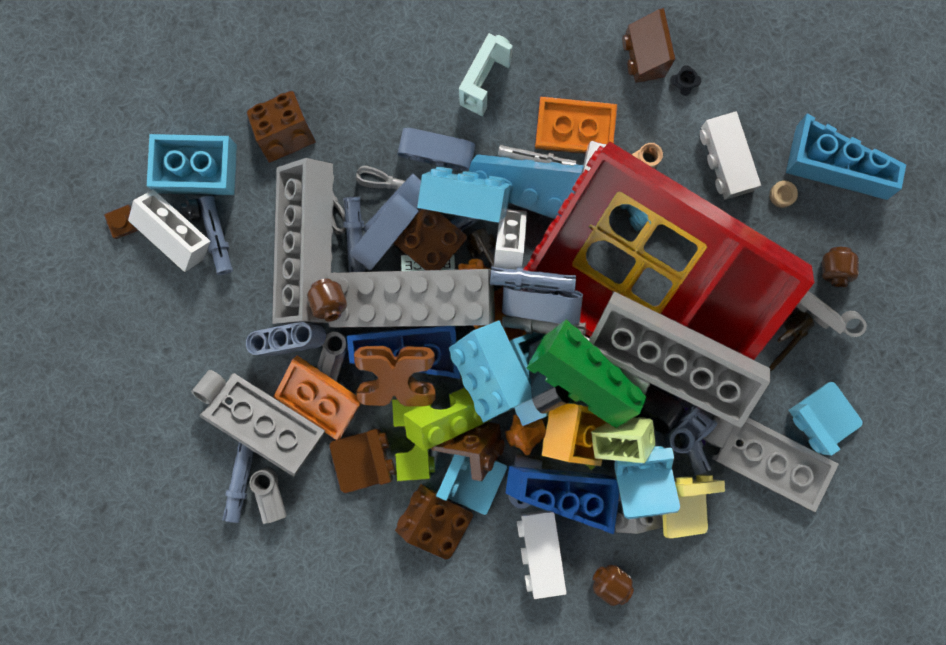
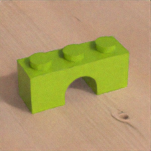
(432, 426)
(415, 463)

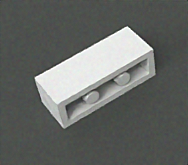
(729, 156)
(168, 230)
(510, 240)
(541, 554)

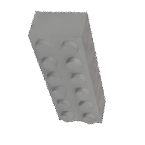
(301, 237)
(416, 298)
(680, 360)

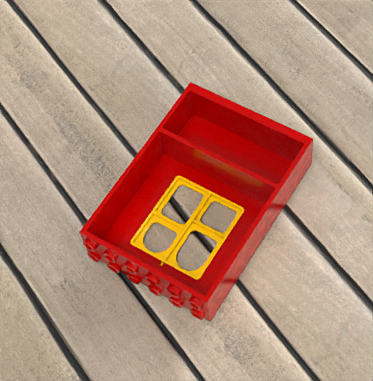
(731, 289)

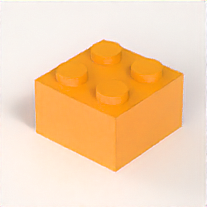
(570, 435)

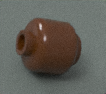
(840, 266)
(327, 299)
(613, 585)

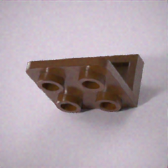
(280, 126)
(430, 240)
(481, 444)
(362, 460)
(433, 523)

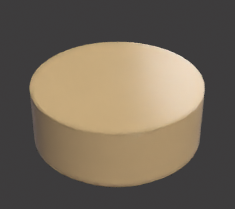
(783, 194)

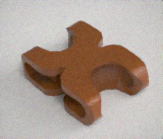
(395, 376)

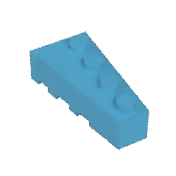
(843, 162)
(533, 184)

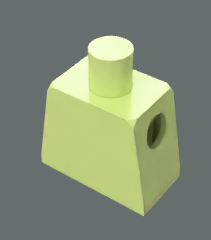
(628, 442)

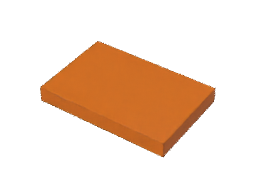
(573, 124)
(317, 397)

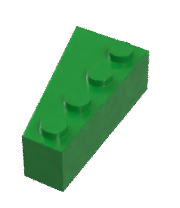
(586, 374)

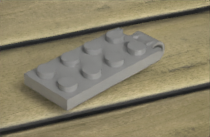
(828, 317)
(257, 420)
(773, 461)

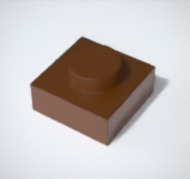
(118, 222)

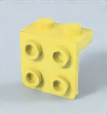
(692, 515)

